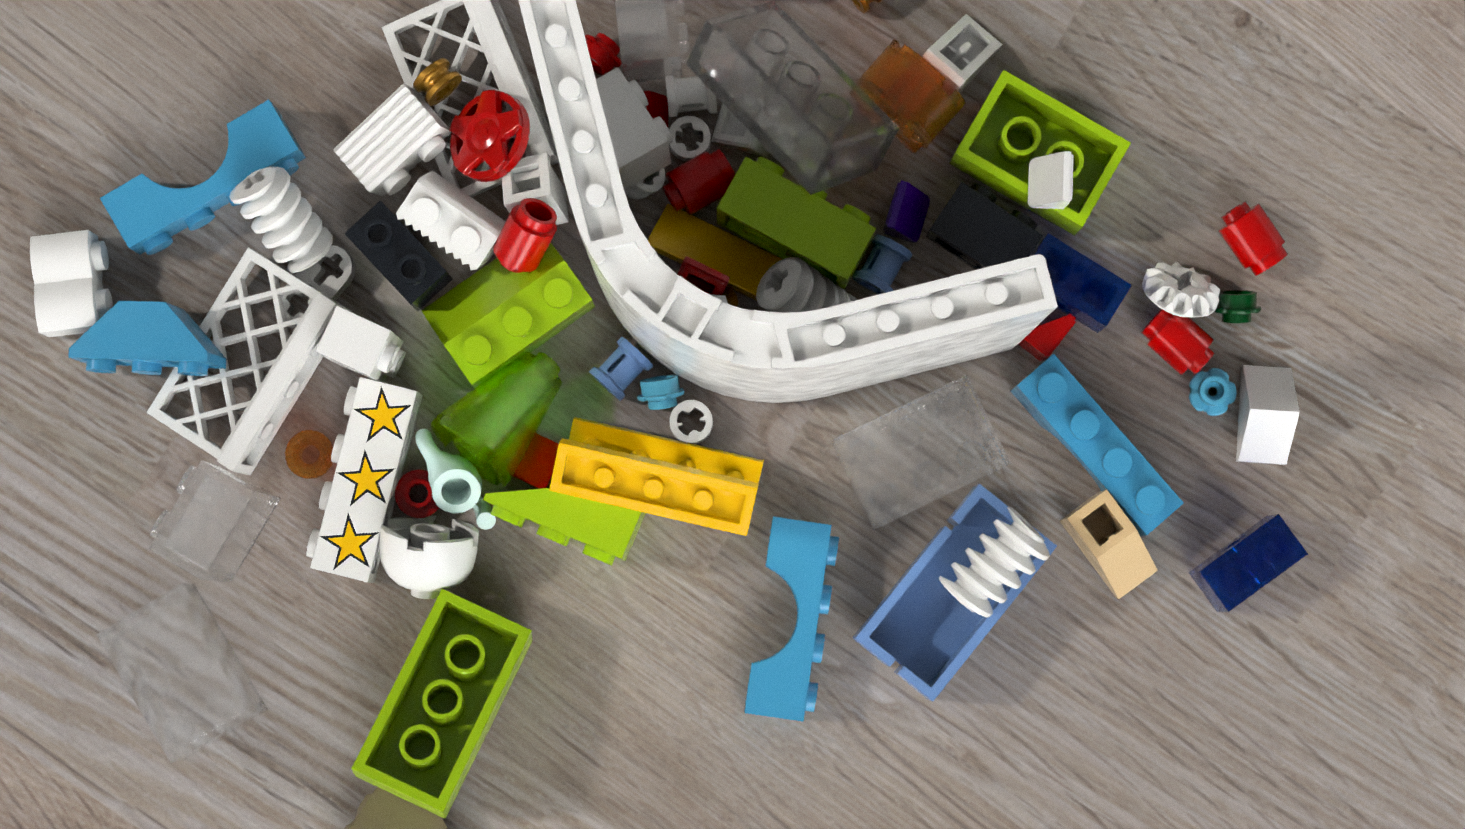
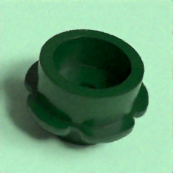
(1237, 305)

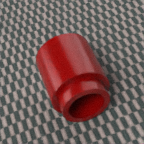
(699, 181)
(526, 236)
(1253, 237)
(1179, 341)

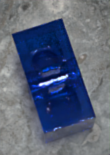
(1081, 284)
(1248, 563)

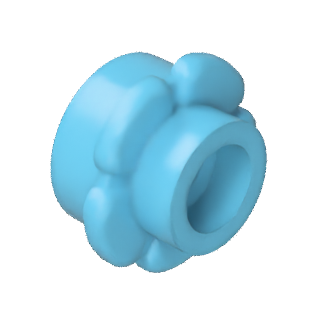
(660, 391)
(1199, 394)

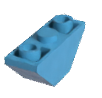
(147, 338)

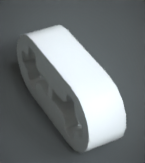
(330, 287)

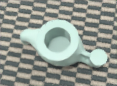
(454, 481)

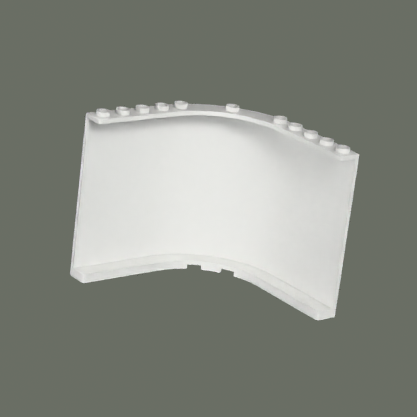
(756, 351)

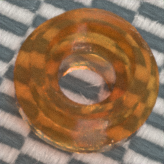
(295, 449)

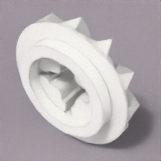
(1197, 293)

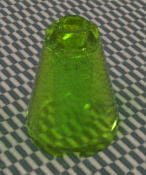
(501, 416)

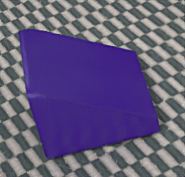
(906, 212)

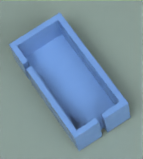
(921, 619)

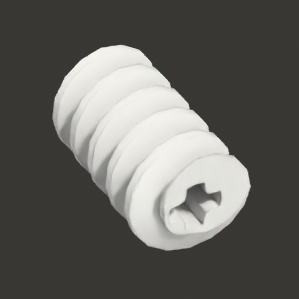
(283, 217)
(798, 287)
(997, 565)

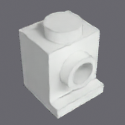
(535, 179)

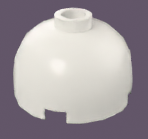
(428, 554)

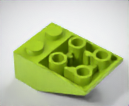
(601, 526)

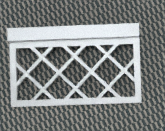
(503, 63)
(275, 391)

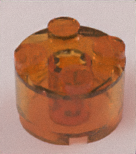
(910, 95)

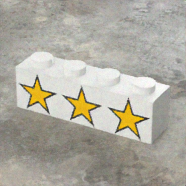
(365, 479)

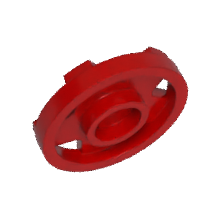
(483, 135)

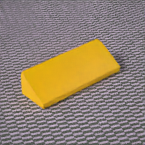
(686, 235)

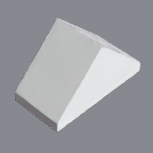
(962, 53)
(1266, 414)

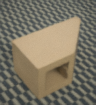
(1110, 543)

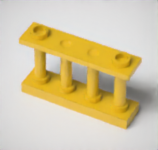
(657, 476)

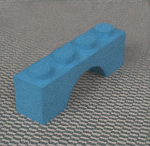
(154, 213)
(1097, 443)
(781, 682)

